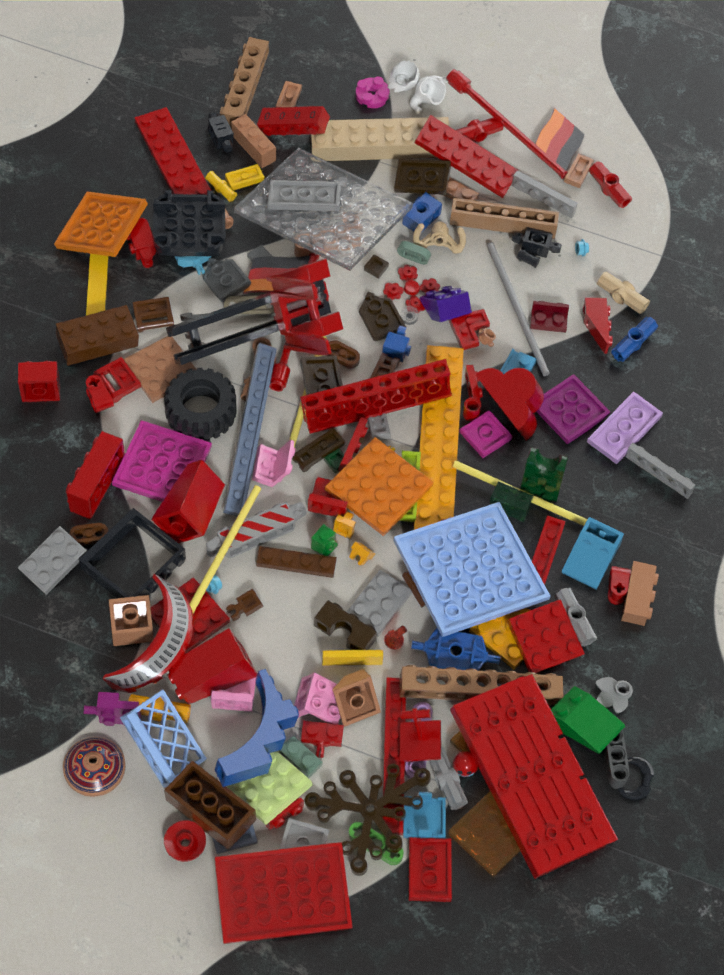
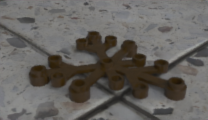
(391, 796)

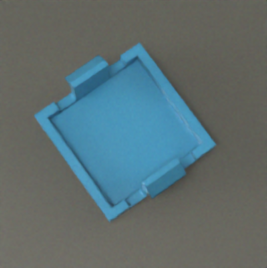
(427, 821)

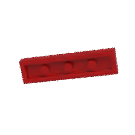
(547, 546)

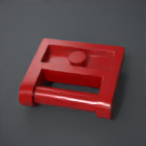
(122, 376)

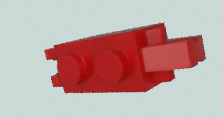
(142, 242)

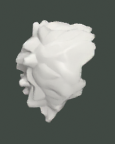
(404, 76)

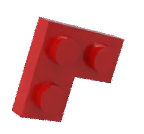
(465, 327)

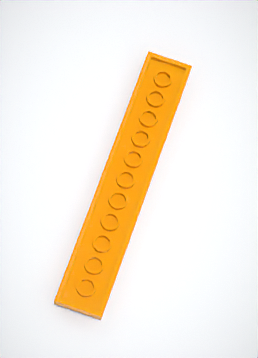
(440, 442)

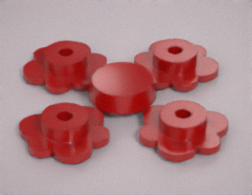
(411, 287)

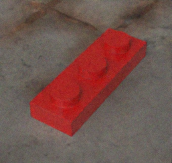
(354, 444)

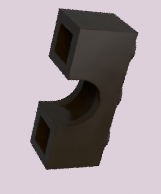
(334, 617)

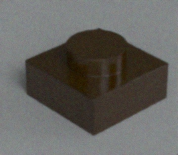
(376, 266)

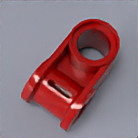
(98, 394)
(618, 584)

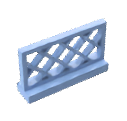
(147, 743)

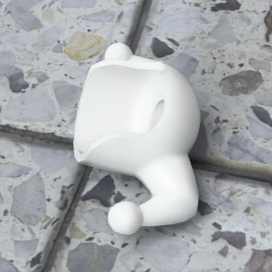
(429, 91)

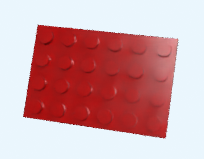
(283, 893)

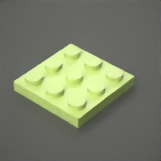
(273, 791)

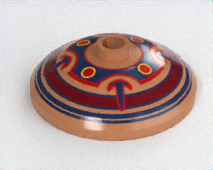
(98, 777)

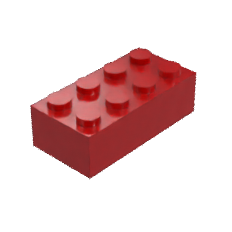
(95, 474)

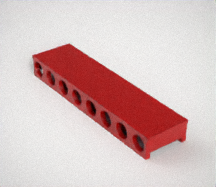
(376, 396)

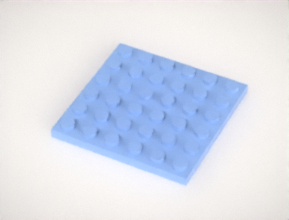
(471, 569)

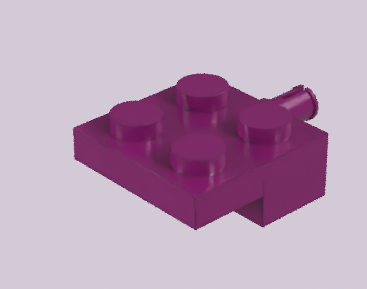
(110, 708)

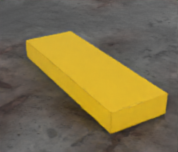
(352, 657)

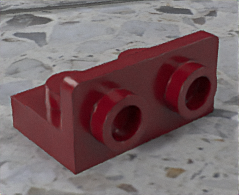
(549, 316)

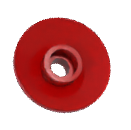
(185, 831)

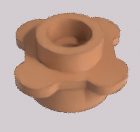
(487, 337)

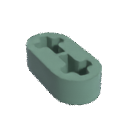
(414, 252)

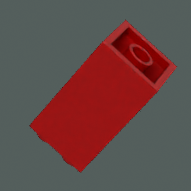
(190, 503)
(212, 667)

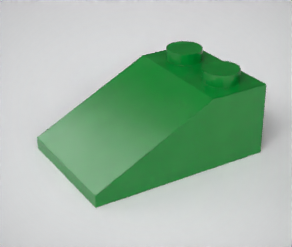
(586, 720)

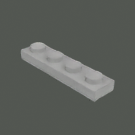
(544, 194)
(660, 470)

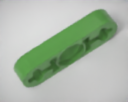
(375, 835)

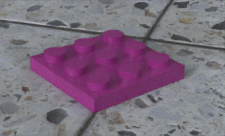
(571, 409)

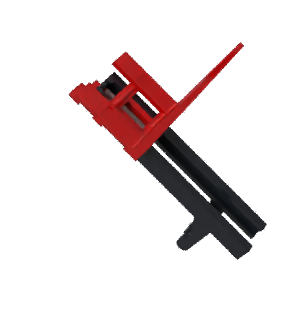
(296, 298)

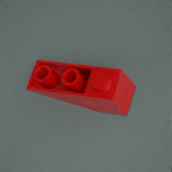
(596, 320)

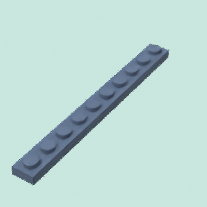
(250, 429)

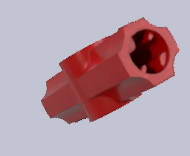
(479, 130)
(610, 184)

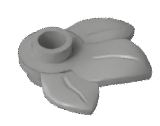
(610, 693)

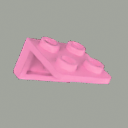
(273, 464)

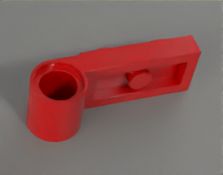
(475, 394)

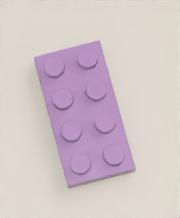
(624, 427)

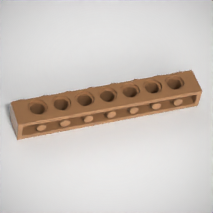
(453, 691)

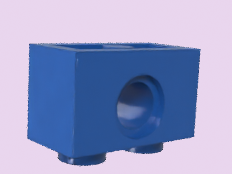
(424, 211)

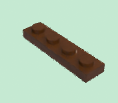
(296, 561)

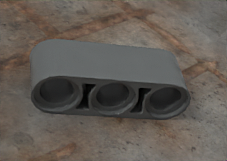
(616, 766)

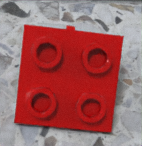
(420, 738)

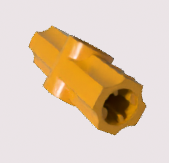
(182, 708)

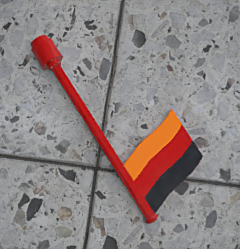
(556, 141)
(261, 269)

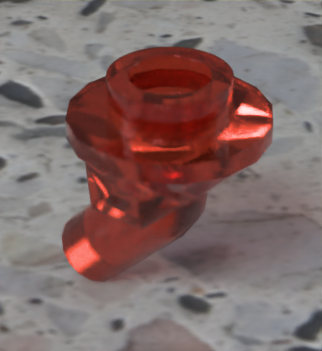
(395, 639)

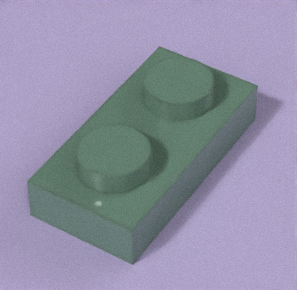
(301, 757)

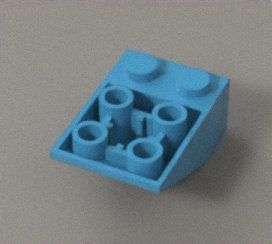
(593, 553)

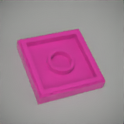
(486, 434)

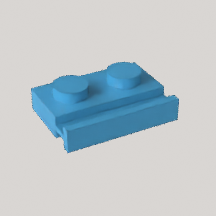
(518, 360)

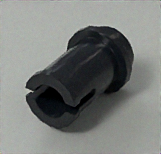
(528, 258)

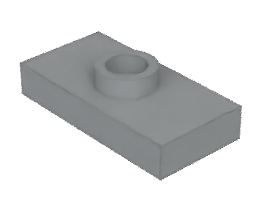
(379, 427)

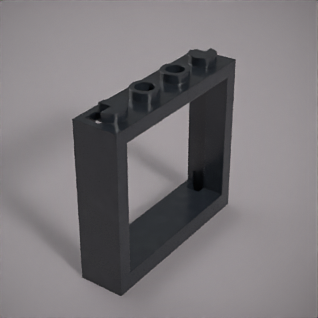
(114, 535)

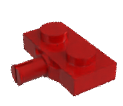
(322, 735)

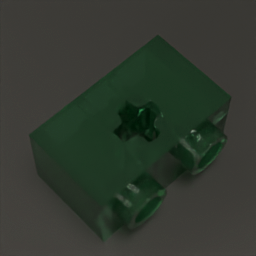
(513, 501)

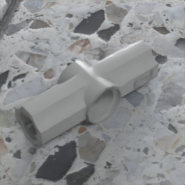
(581, 626)
(448, 781)

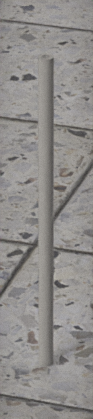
(517, 307)

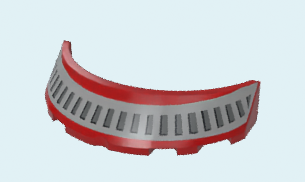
(166, 647)

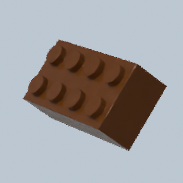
(97, 335)
(210, 805)

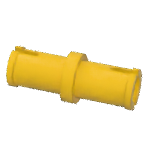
(221, 186)

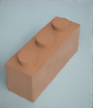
(253, 141)
(640, 593)

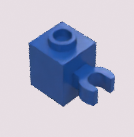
(397, 344)

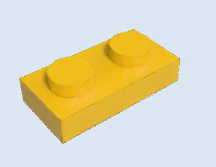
(244, 177)

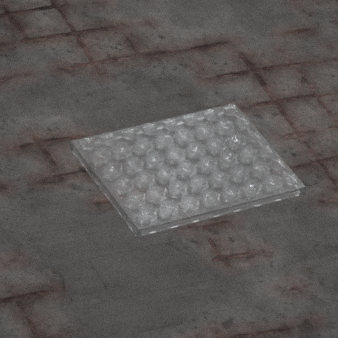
(338, 236)

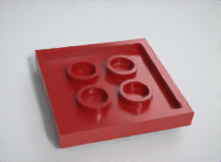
(206, 619)
(545, 637)

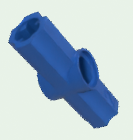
(629, 344)

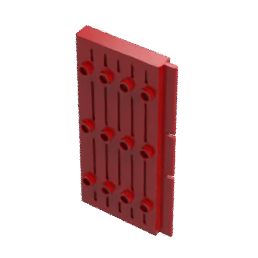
(533, 775)

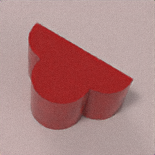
(516, 395)

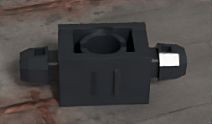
(220, 132)
(537, 242)

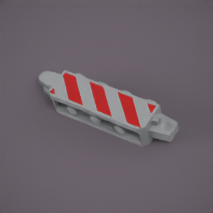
(259, 529)

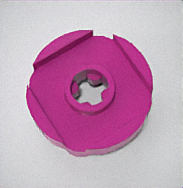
(372, 84)

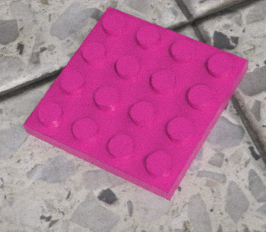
(157, 460)

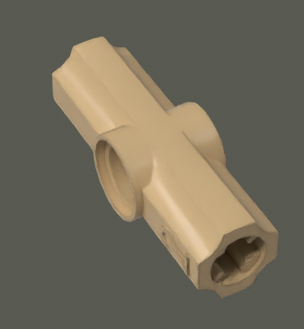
(623, 292)

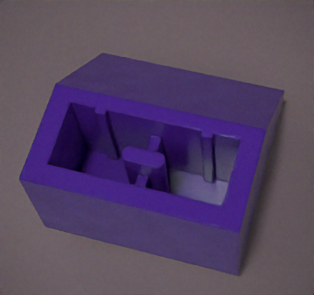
(446, 303)

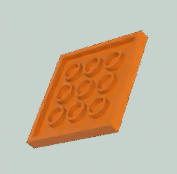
(101, 224)
(379, 486)

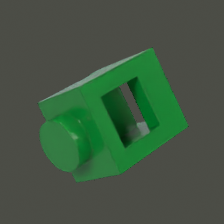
(324, 541)

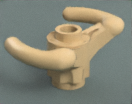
(440, 237)

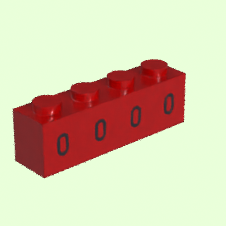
(293, 120)

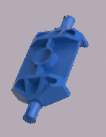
(439, 654)

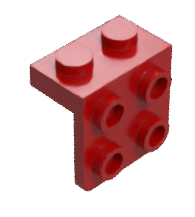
(324, 503)

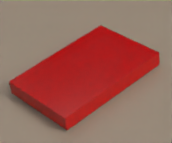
(430, 869)

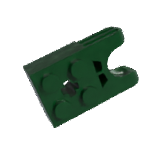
(543, 475)

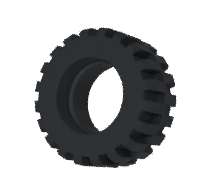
(195, 384)

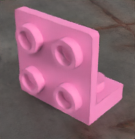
(235, 698)
(317, 698)

